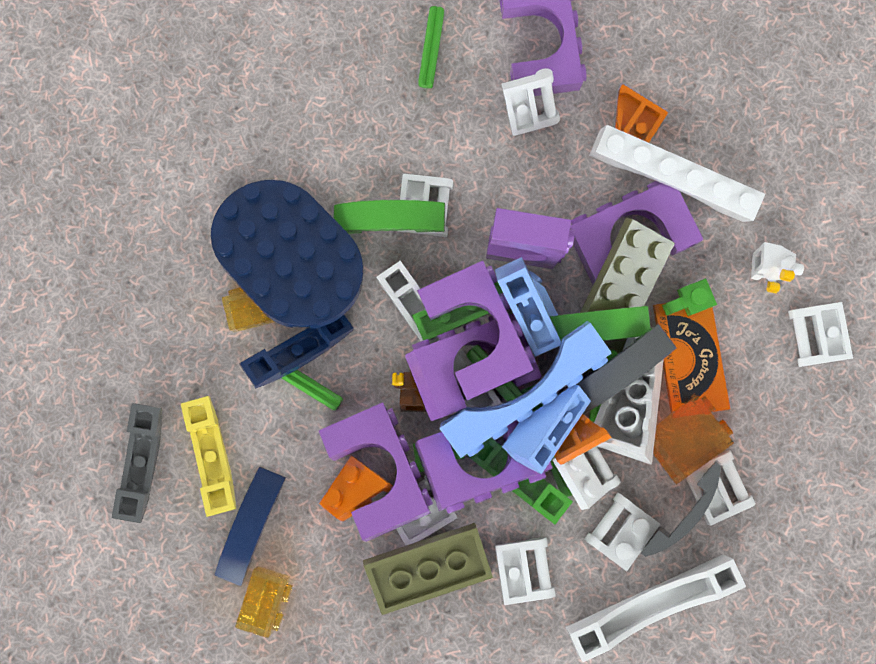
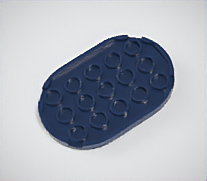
(287, 254)

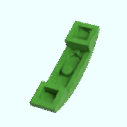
(391, 216)
(608, 323)
(539, 495)

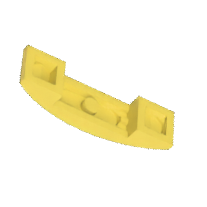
(210, 455)

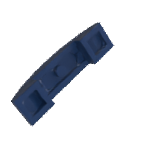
(294, 353)
(249, 526)

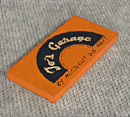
(696, 361)

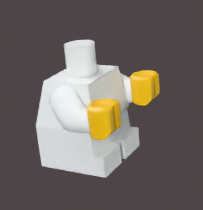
(774, 264)

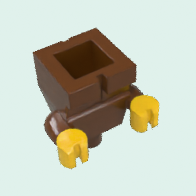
(409, 394)

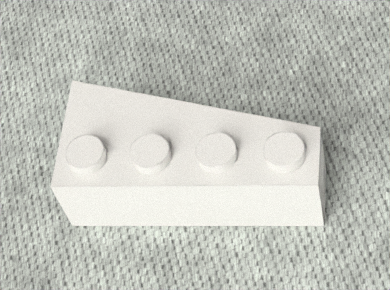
(633, 415)

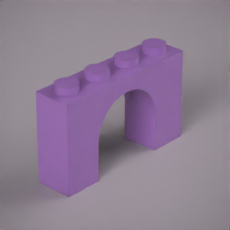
(565, 62)
(659, 204)
(533, 237)
(476, 288)
(434, 364)
(454, 486)
(406, 499)

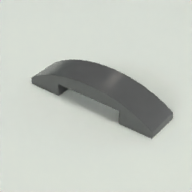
(626, 366)
(140, 463)
(662, 538)

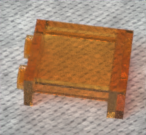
(690, 438)

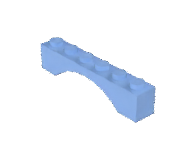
(474, 425)

